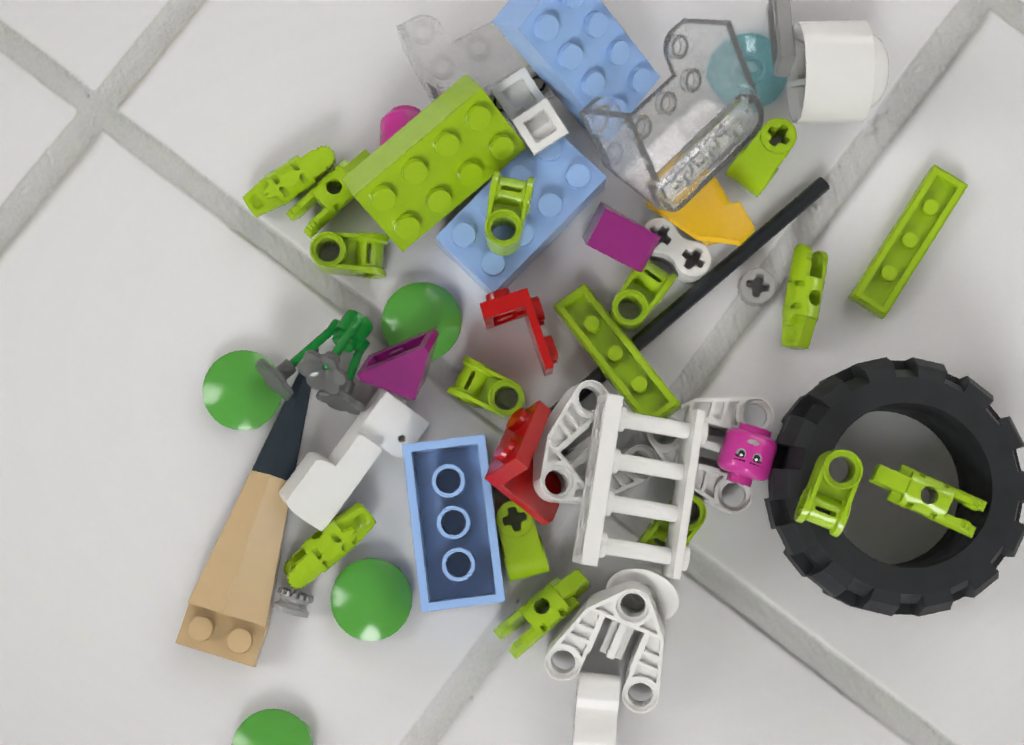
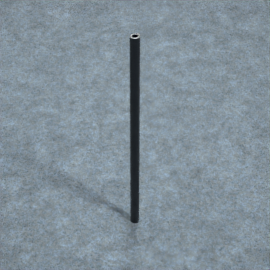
(719, 273)

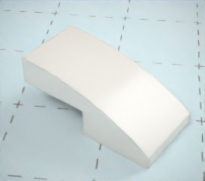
(529, 111)

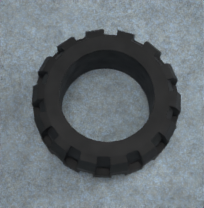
(985, 465)

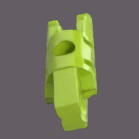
(289, 181)
(329, 202)
(803, 297)
(906, 490)
(328, 546)
(558, 596)

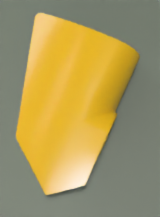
(711, 217)

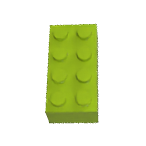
(434, 162)

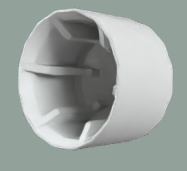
(836, 72)

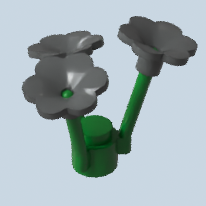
(323, 370)

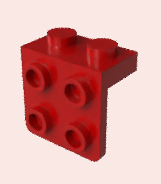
(506, 307)
(513, 463)

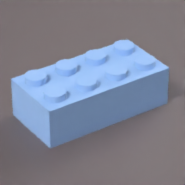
(578, 51)
(562, 190)
(453, 523)

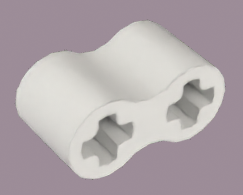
(677, 249)
(596, 709)

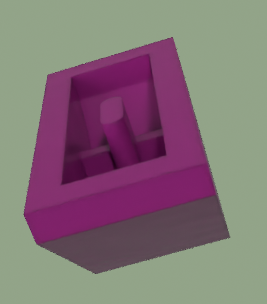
(620, 237)
(401, 366)

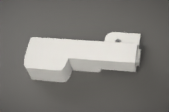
(324, 484)

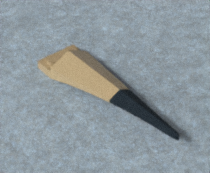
(237, 587)

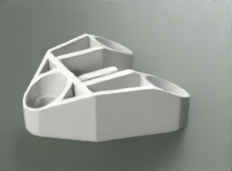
(720, 415)
(563, 426)
(581, 630)

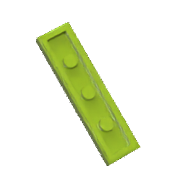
(908, 241)
(615, 354)

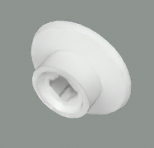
(660, 587)

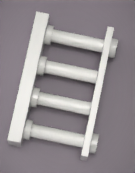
(600, 501)

